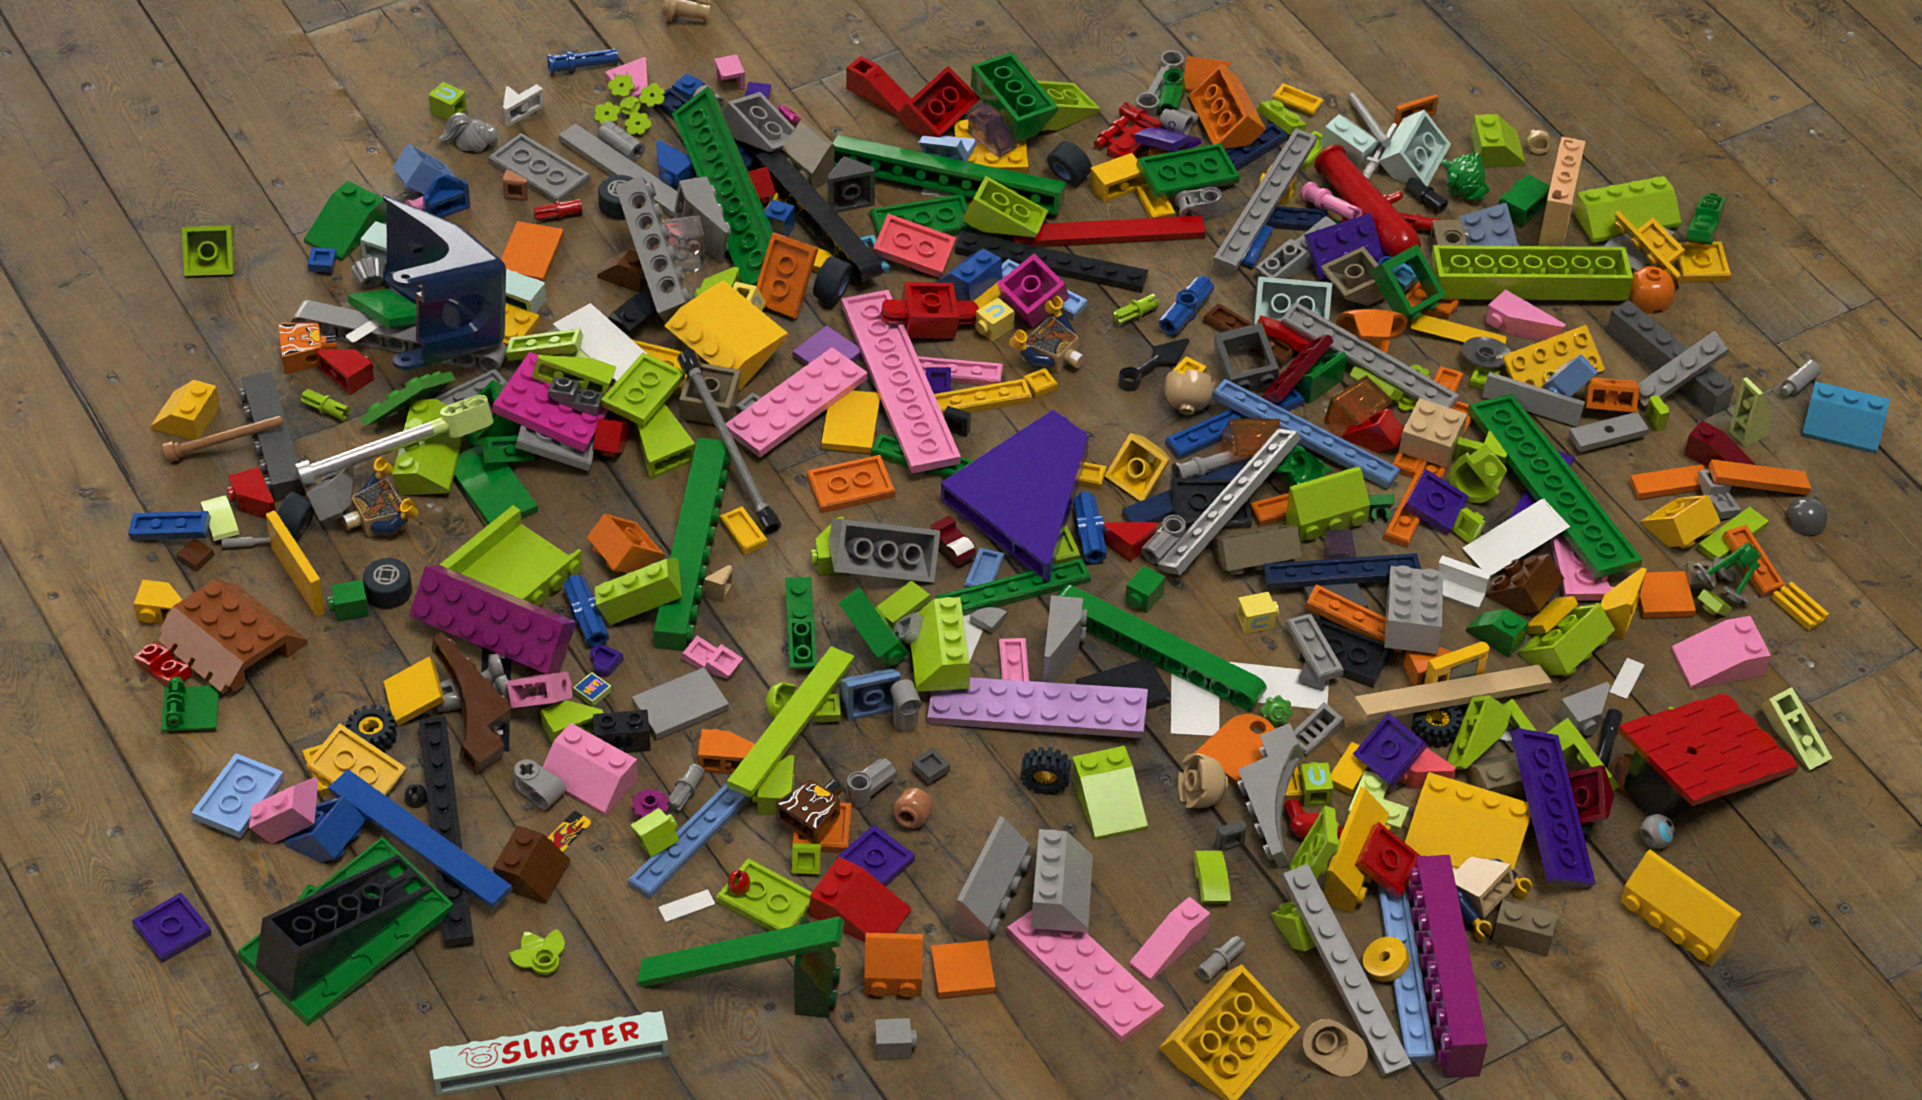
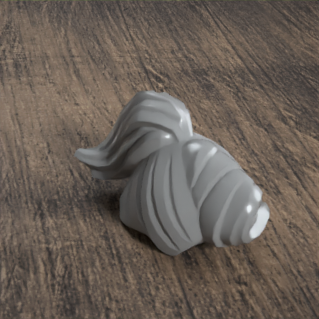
(469, 133)

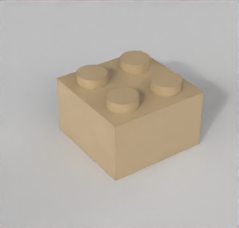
(1432, 432)

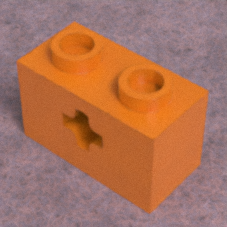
(1611, 394)

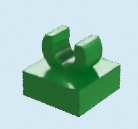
(1381, 502)

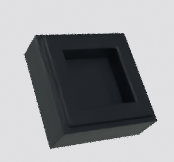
(957, 420)

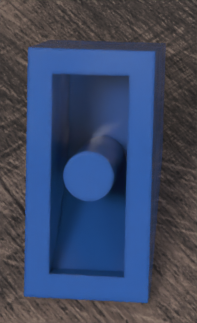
(673, 165)

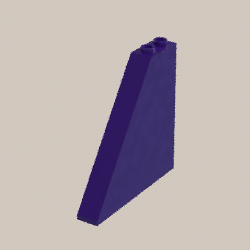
(1023, 490)

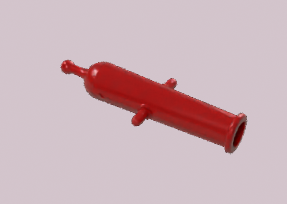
(1355, 188)

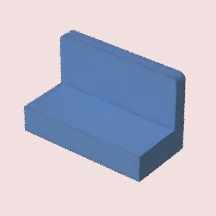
(948, 146)

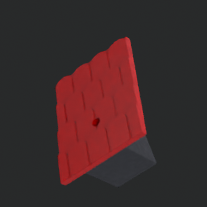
(1698, 755)

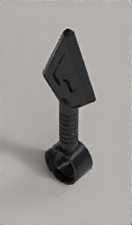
(1162, 354)

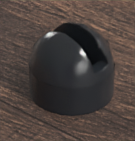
(421, 796)

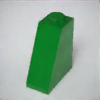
(874, 628)

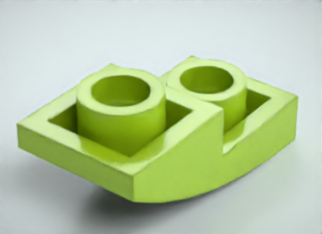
(1212, 876)

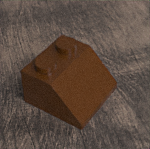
(531, 864)

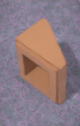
(515, 186)

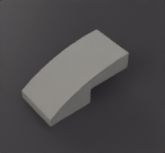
(1719, 494)

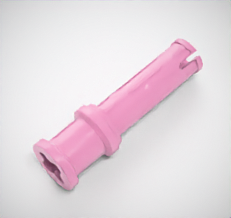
(1323, 199)

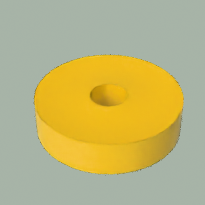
(1391, 968)

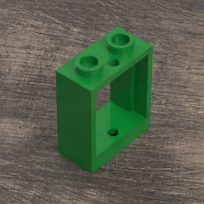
(1393, 292)

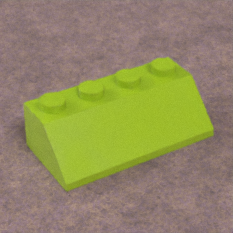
(1635, 200)
(428, 464)
(941, 648)

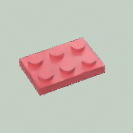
(914, 245)

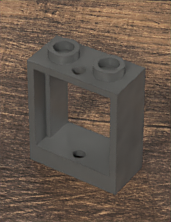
(1241, 340)

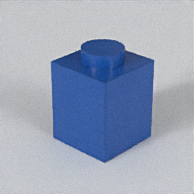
(781, 217)

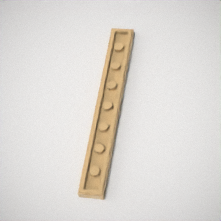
(1451, 692)

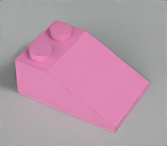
(1723, 654)

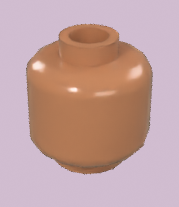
(913, 808)

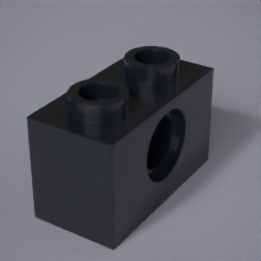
(624, 730)

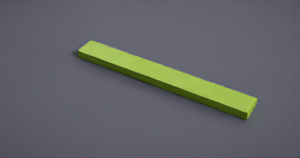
(790, 722)

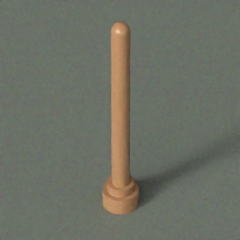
(175, 450)

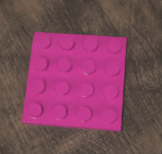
(528, 404)

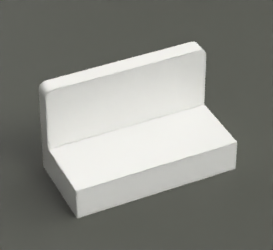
(1463, 582)

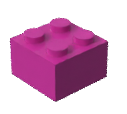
(1030, 288)

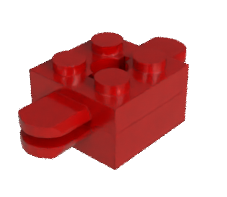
(929, 310)

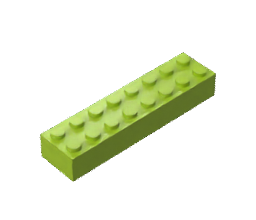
(1533, 272)

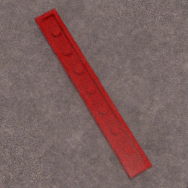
(1116, 231)

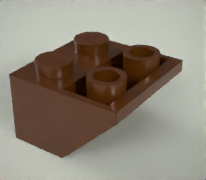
(1526, 584)

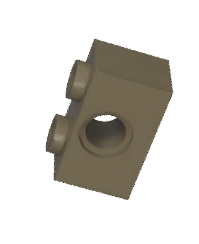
(1448, 233)

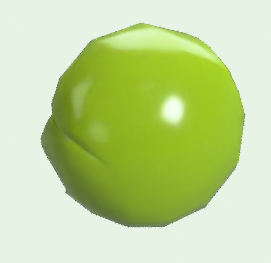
(778, 697)

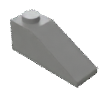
(332, 494)

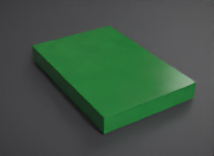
(385, 307)

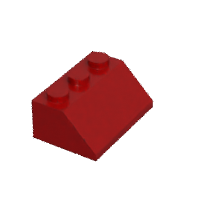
(938, 105)

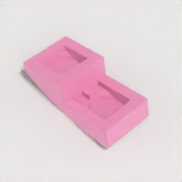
(716, 661)

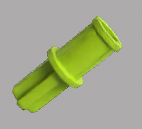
(1135, 309)
(325, 404)

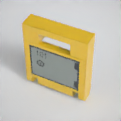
(1459, 663)

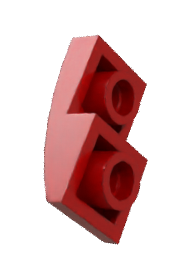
(160, 663)

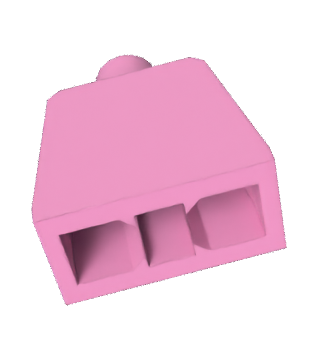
(550, 689)

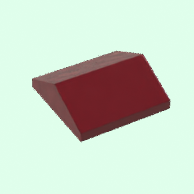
(1592, 794)

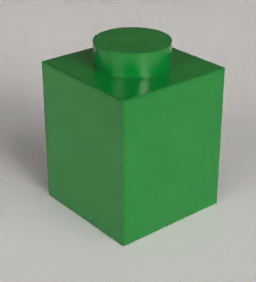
(1145, 589)
(348, 600)

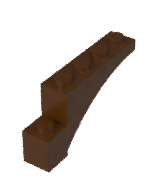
(481, 705)

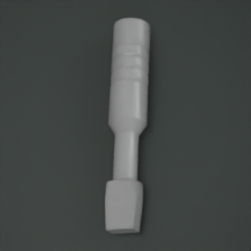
(243, 542)

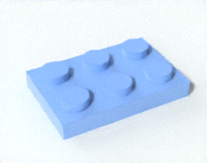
(234, 792)

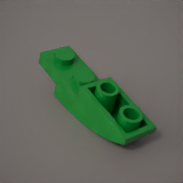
(1706, 219)
(800, 623)

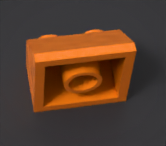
(623, 544)
(893, 964)

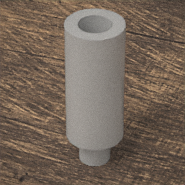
(1800, 378)

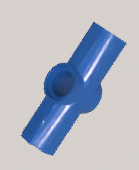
(1186, 305)
(1089, 528)
(585, 611)

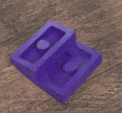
(1166, 139)

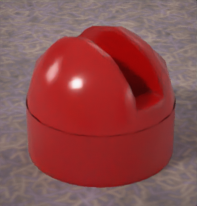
(743, 884)

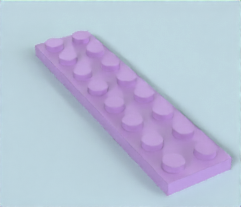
(1042, 707)

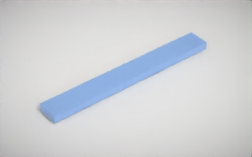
(1408, 987)

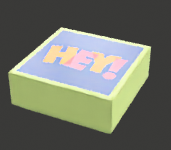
(592, 689)

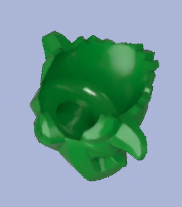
(1466, 177)
(1301, 467)

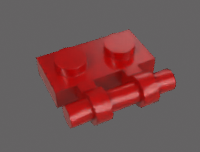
(1124, 144)

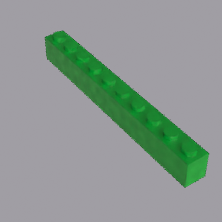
(946, 173)
(692, 542)

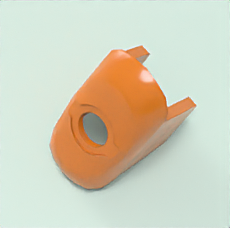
(1373, 325)

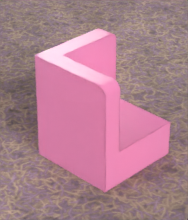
(730, 68)

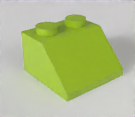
(1496, 141)
(208, 250)

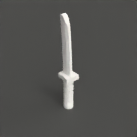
(1373, 162)

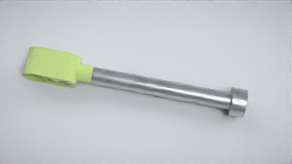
(456, 420)

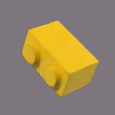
(1116, 177)

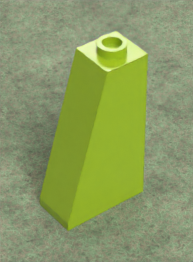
(664, 443)

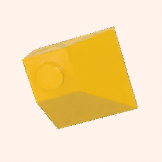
(1138, 466)
(1622, 602)

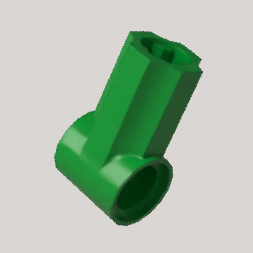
(1172, 90)

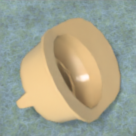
(1335, 1047)

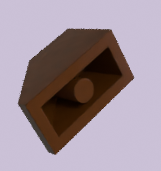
(624, 271)

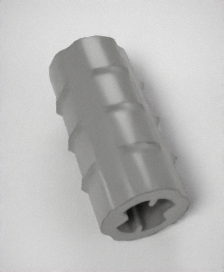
(621, 141)

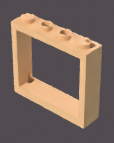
(1561, 192)

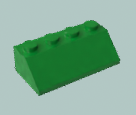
(1013, 93)

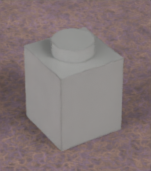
(894, 1039)

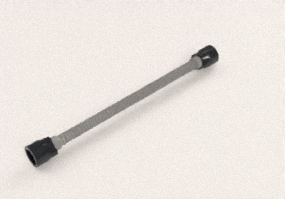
(766, 517)

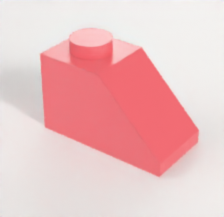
(1427, 762)

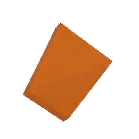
(1409, 108)

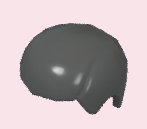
(1807, 516)

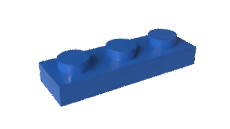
(169, 525)

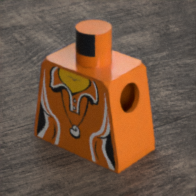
(300, 344)

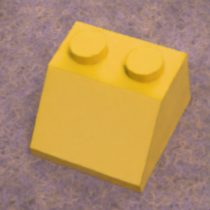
(188, 410)
(1683, 521)

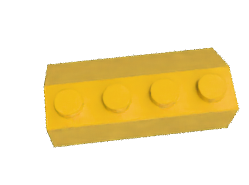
(1344, 880)
(1681, 908)

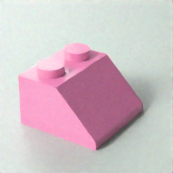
(285, 811)

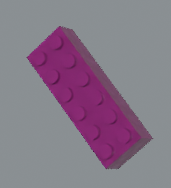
(492, 619)

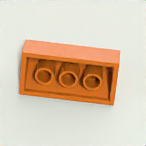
(1226, 109)

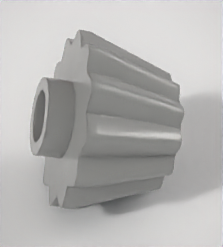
(368, 271)

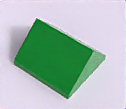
(1322, 376)

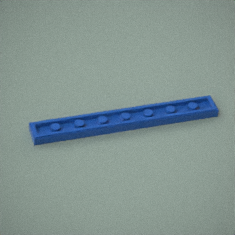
(421, 839)

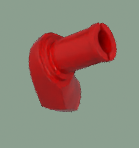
(1301, 821)

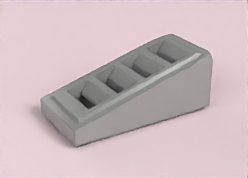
(1322, 712)

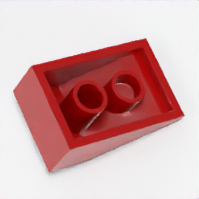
(858, 900)

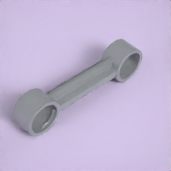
(1153, 94)

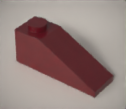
(1710, 443)

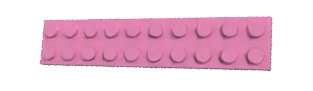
(901, 384)

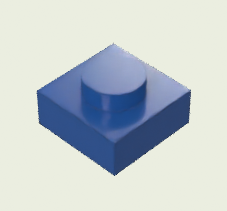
(687, 86)
(322, 260)

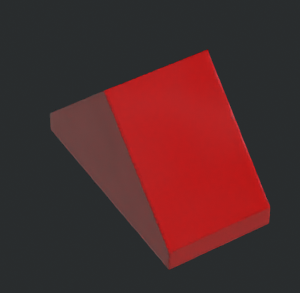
(1128, 537)

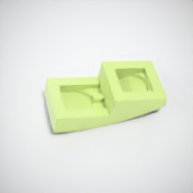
(222, 519)

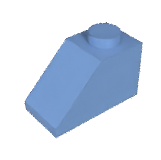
(1570, 376)

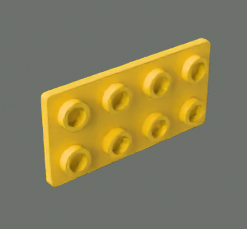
(1540, 360)

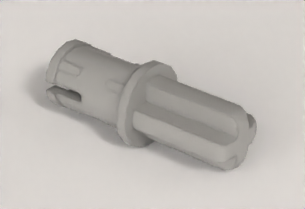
(685, 787)
(1220, 958)

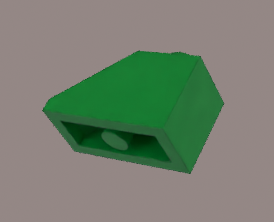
(1500, 630)

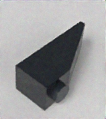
(634, 312)

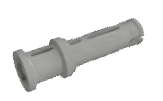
(1201, 466)

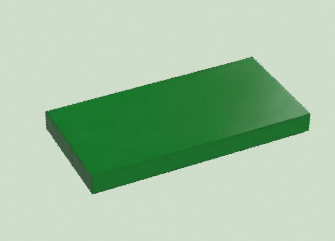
(1188, 170)
(939, 214)
(491, 486)

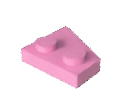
(637, 70)

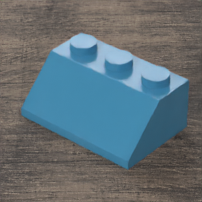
(1845, 417)

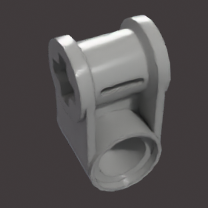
(1200, 202)
(538, 784)

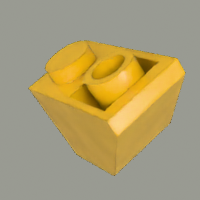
(155, 601)

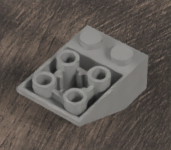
(699, 198)

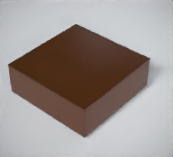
(195, 554)

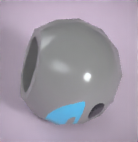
(1657, 831)

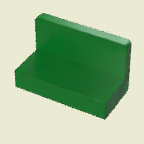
(502, 450)

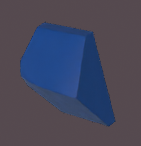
(446, 196)

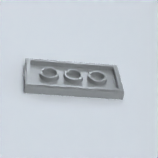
(543, 169)

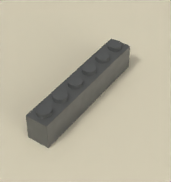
(1658, 347)
(275, 443)

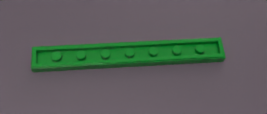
(741, 952)

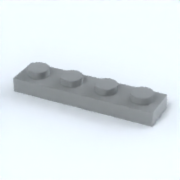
(1683, 368)

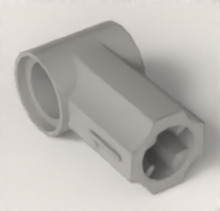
(1164, 539)
(905, 705)
(866, 783)

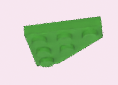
(398, 400)

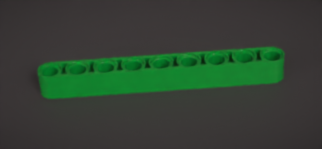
(1169, 651)

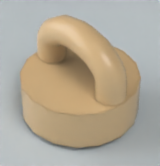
(1538, 141)

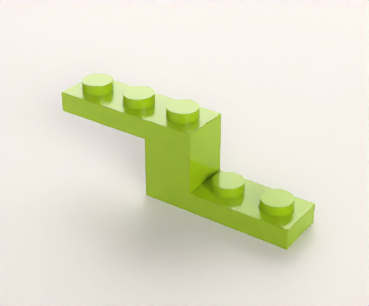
(1571, 741)

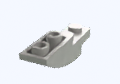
(1291, 256)

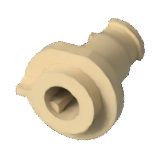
(686, 8)

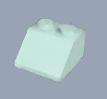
(1354, 139)

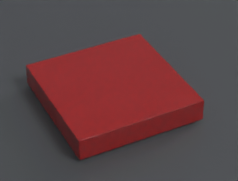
(1387, 860)

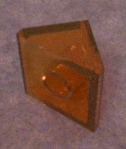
(1356, 403)
(1248, 436)

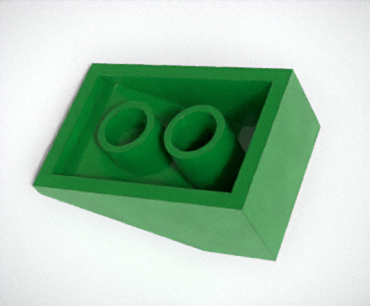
(346, 219)

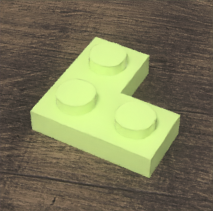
(1378, 789)

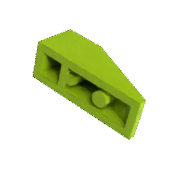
(588, 371)
(1481, 728)

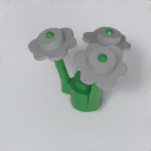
(1744, 556)

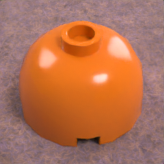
(1652, 289)

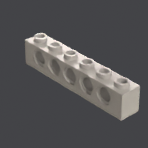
(631, 196)

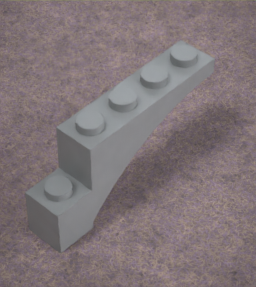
(1267, 785)

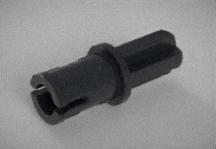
(1426, 194)

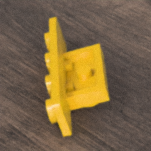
(1655, 241)

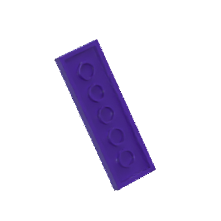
(1553, 808)

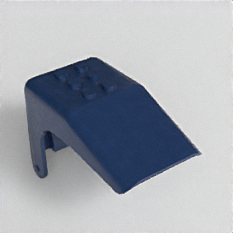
(450, 280)

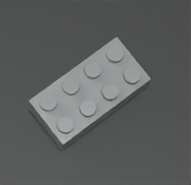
(1414, 609)

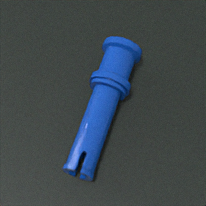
(572, 61)

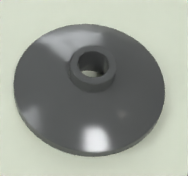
(1485, 352)

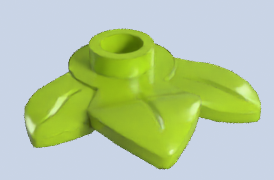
(538, 950)

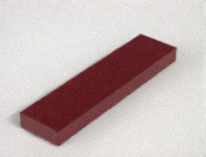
(1297, 368)

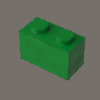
(1525, 199)

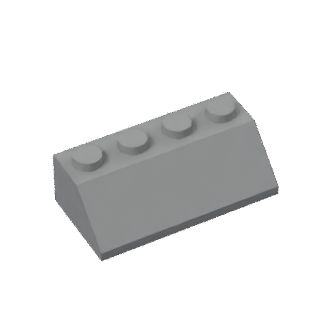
(884, 550)
(992, 882)
(1061, 883)

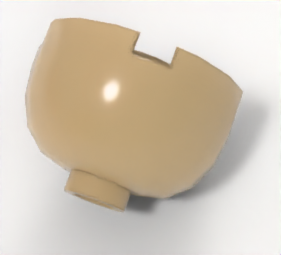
(1189, 391)
(1202, 781)

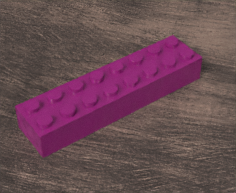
(1447, 967)

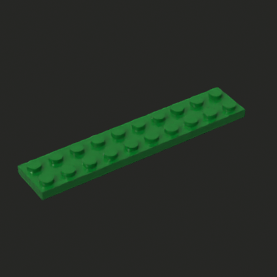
(718, 158)
(1550, 477)

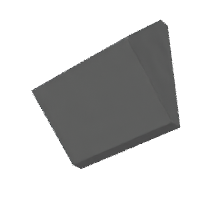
(851, 186)

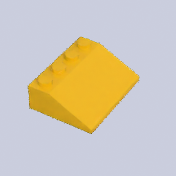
(727, 331)
(1467, 822)
(1230, 1035)

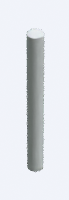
(1369, 120)

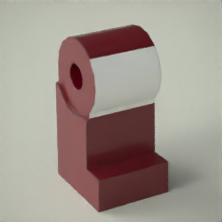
(953, 542)

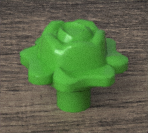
(1276, 710)

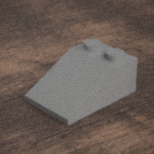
(757, 122)
(1063, 635)

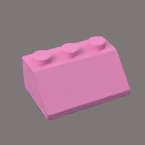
(591, 768)

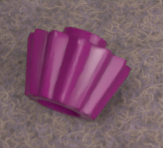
(648, 801)

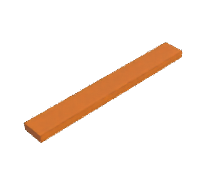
(1404, 523)

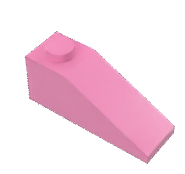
(1521, 318)
(1172, 939)

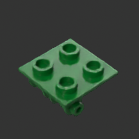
(189, 707)

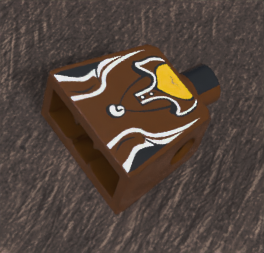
(810, 809)

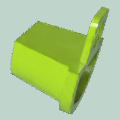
(1478, 474)

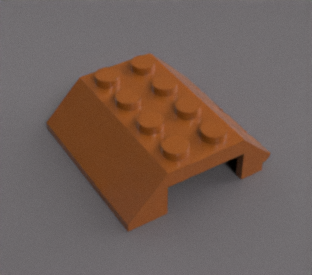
(225, 632)

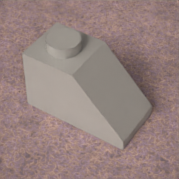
(1585, 708)

